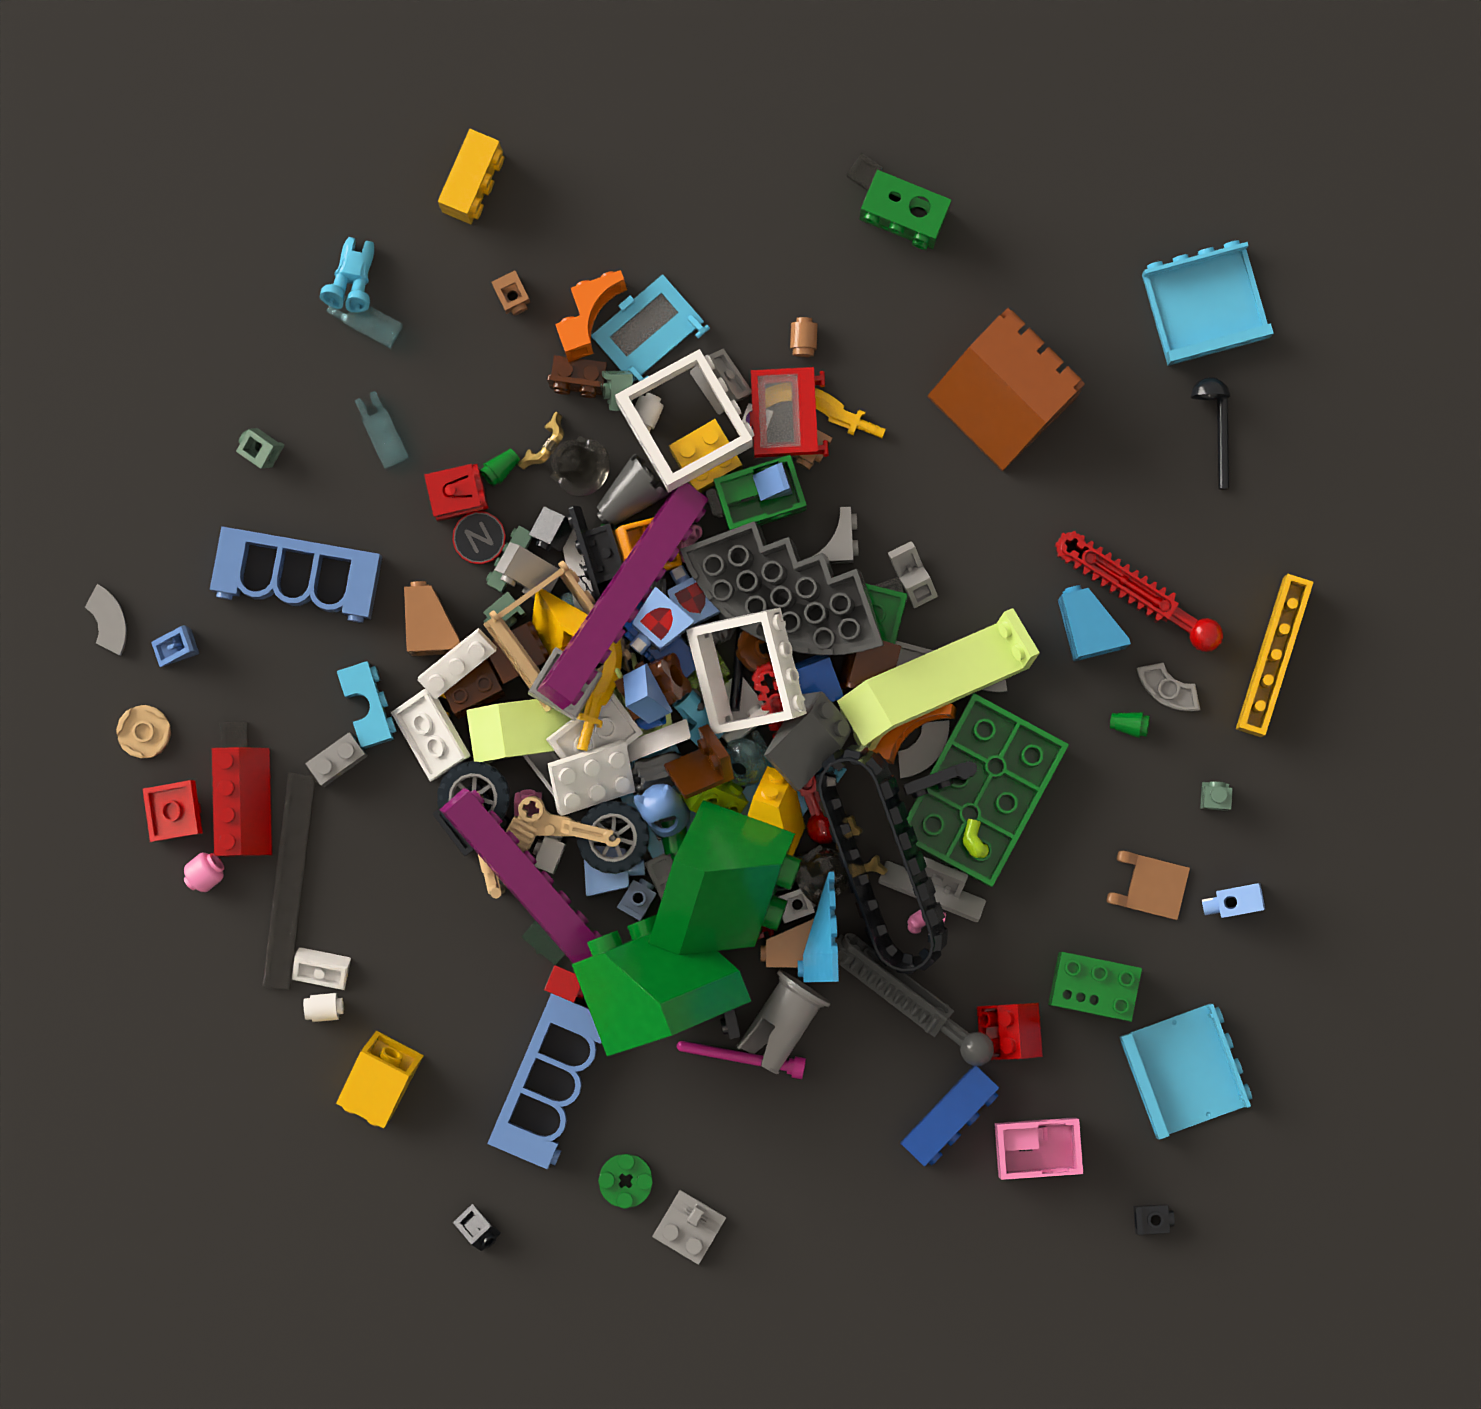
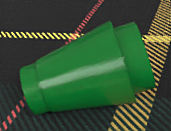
(499, 467)
(1131, 723)

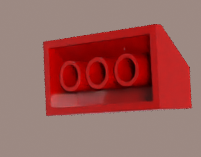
(242, 801)

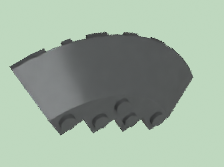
(749, 577)

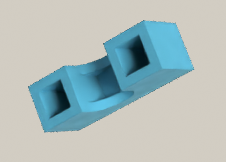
(361, 681)

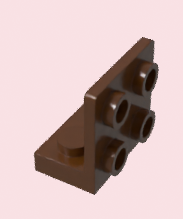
(577, 376)
(474, 690)
(702, 768)

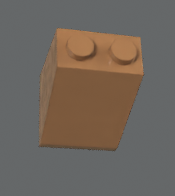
(427, 622)
(786, 948)

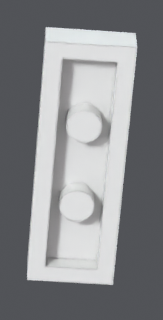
(457, 663)

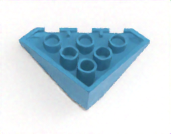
(821, 950)

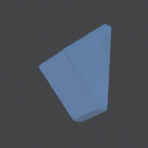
(772, 482)
(175, 646)
(644, 695)

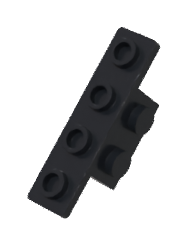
(598, 549)

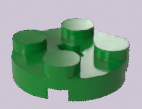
(624, 1196)

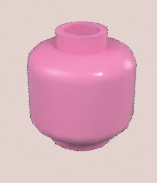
(203, 872)

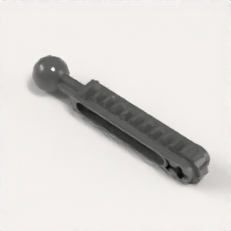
(910, 998)

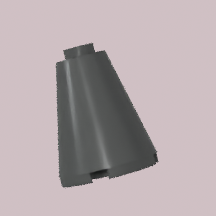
(631, 492)

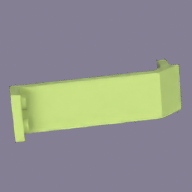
(938, 679)
(518, 729)

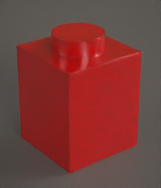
(564, 984)

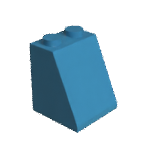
(1089, 625)

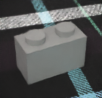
(525, 569)
(336, 759)

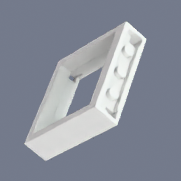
(674, 480)
(711, 678)

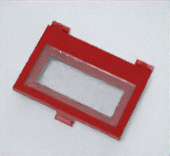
(785, 412)

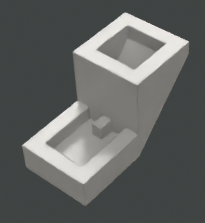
(912, 574)

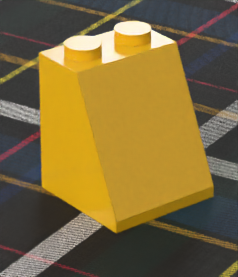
(778, 805)
(379, 1079)

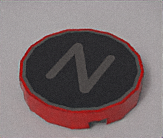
(479, 538)

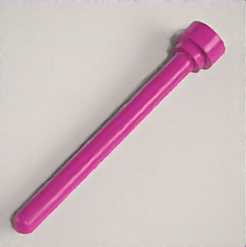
(793, 1066)

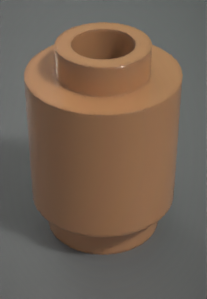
(803, 337)

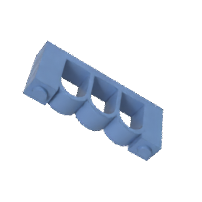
(232, 558)
(521, 1141)

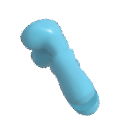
(353, 270)

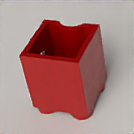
(456, 492)

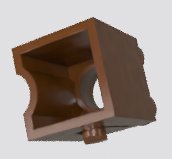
(531, 643)
(867, 664)
(668, 676)

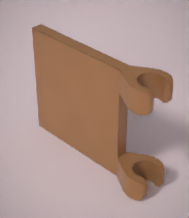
(1154, 887)

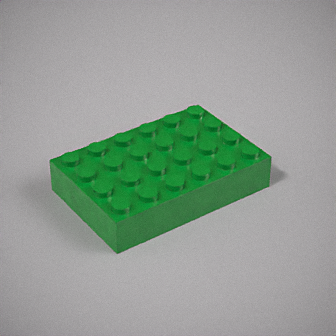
(1011, 775)

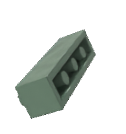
(520, 537)

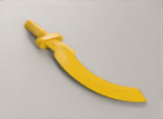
(834, 410)
(600, 695)

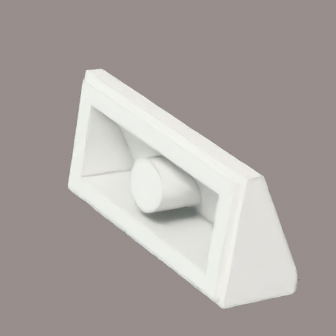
(321, 968)

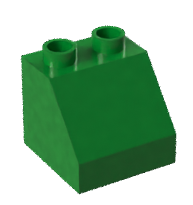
(724, 883)
(651, 993)

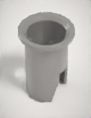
(782, 1021)

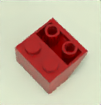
(1012, 1029)

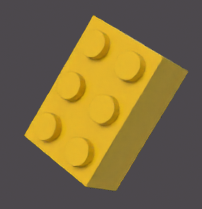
(471, 177)

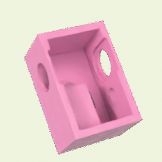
(1038, 1148)

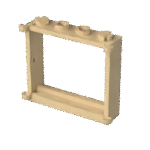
(511, 646)

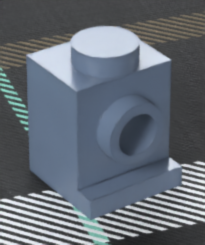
(634, 909)

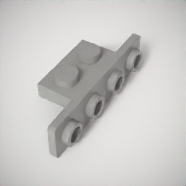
(948, 887)

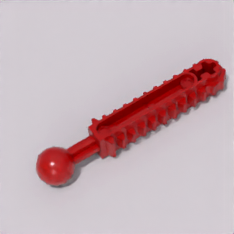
(1204, 633)
(817, 824)

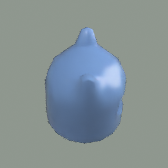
(659, 803)

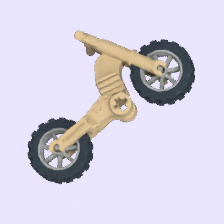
(546, 824)

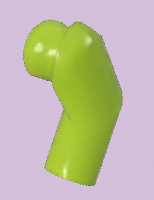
(972, 841)

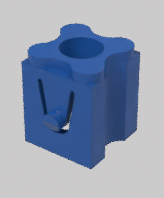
(818, 675)

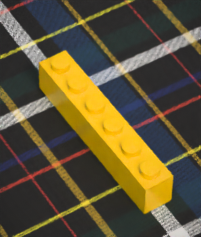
(1274, 655)

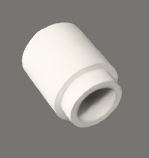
(649, 409)
(323, 1007)

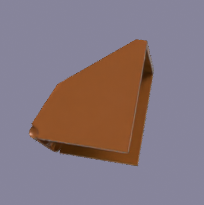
(1006, 390)

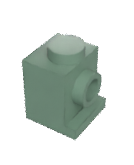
(616, 382)
(250, 449)
(501, 604)
(1216, 796)

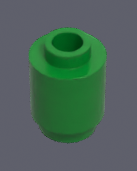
(672, 843)

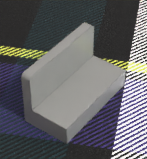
(724, 368)

